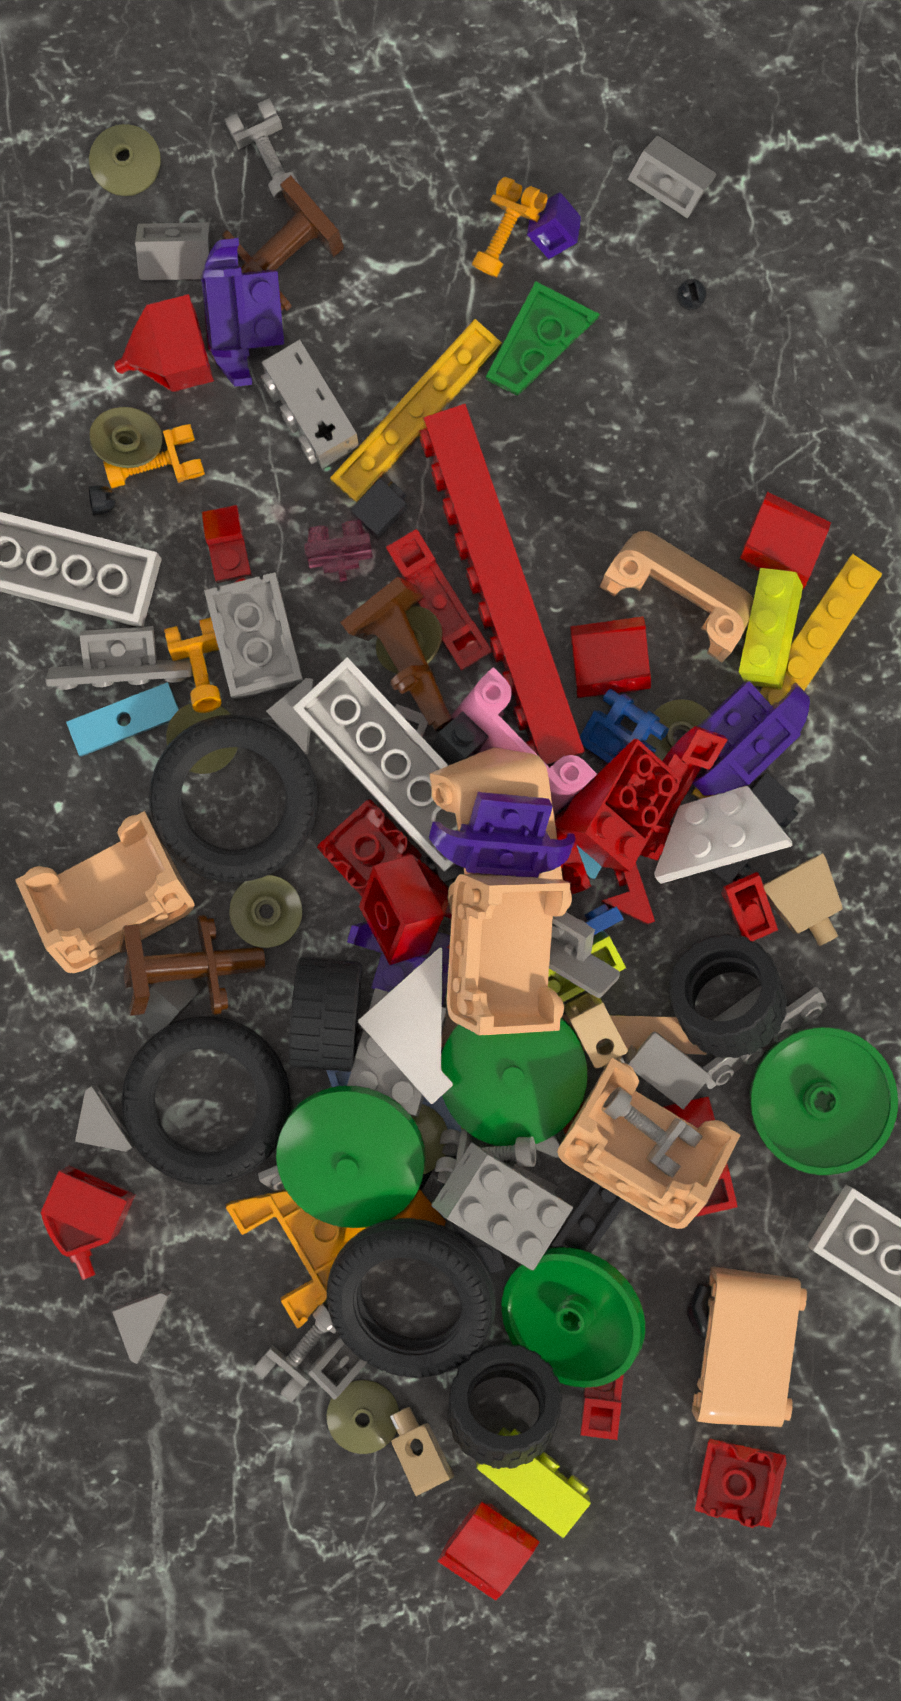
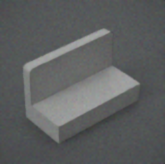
(671, 176)
(172, 250)
(667, 1069)

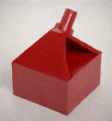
(168, 346)
(404, 907)
(83, 1215)

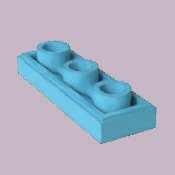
(102, 726)

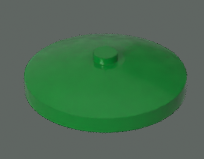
(514, 1082)
(823, 1101)
(351, 1156)
(575, 1316)

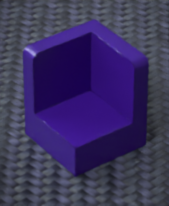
(556, 227)

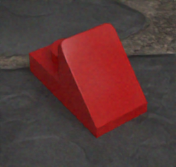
(226, 543)
(633, 902)
(750, 907)

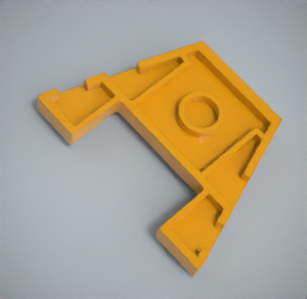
(312, 1239)

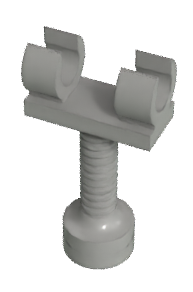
(259, 135)
(619, 1105)
(458, 1142)
(290, 1363)

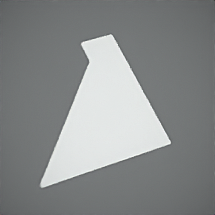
(409, 1027)

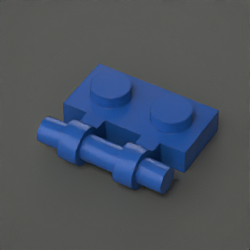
(608, 737)

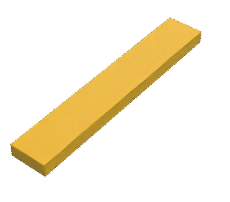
(405, 420)

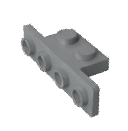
(118, 657)
(573, 958)
(802, 1010)

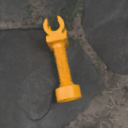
(506, 197)
(184, 471)
(205, 696)

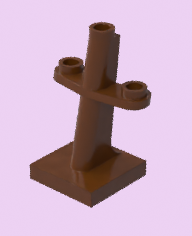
(304, 226)
(386, 618)
(146, 970)

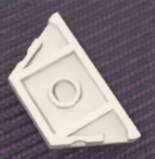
(718, 834)

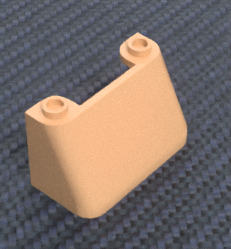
(654, 557)
(491, 772)
(86, 906)
(504, 953)
(616, 1153)
(748, 1348)

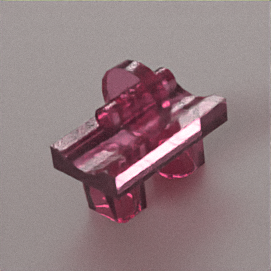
(338, 553)

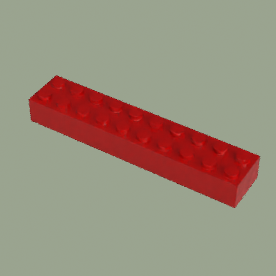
(500, 581)

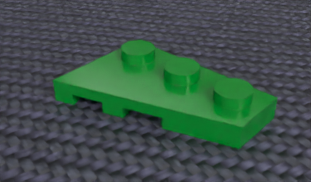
(538, 337)

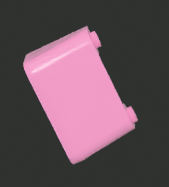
(485, 709)

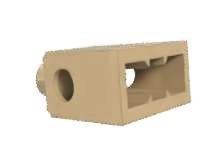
(806, 898)
(593, 1024)
(422, 1470)

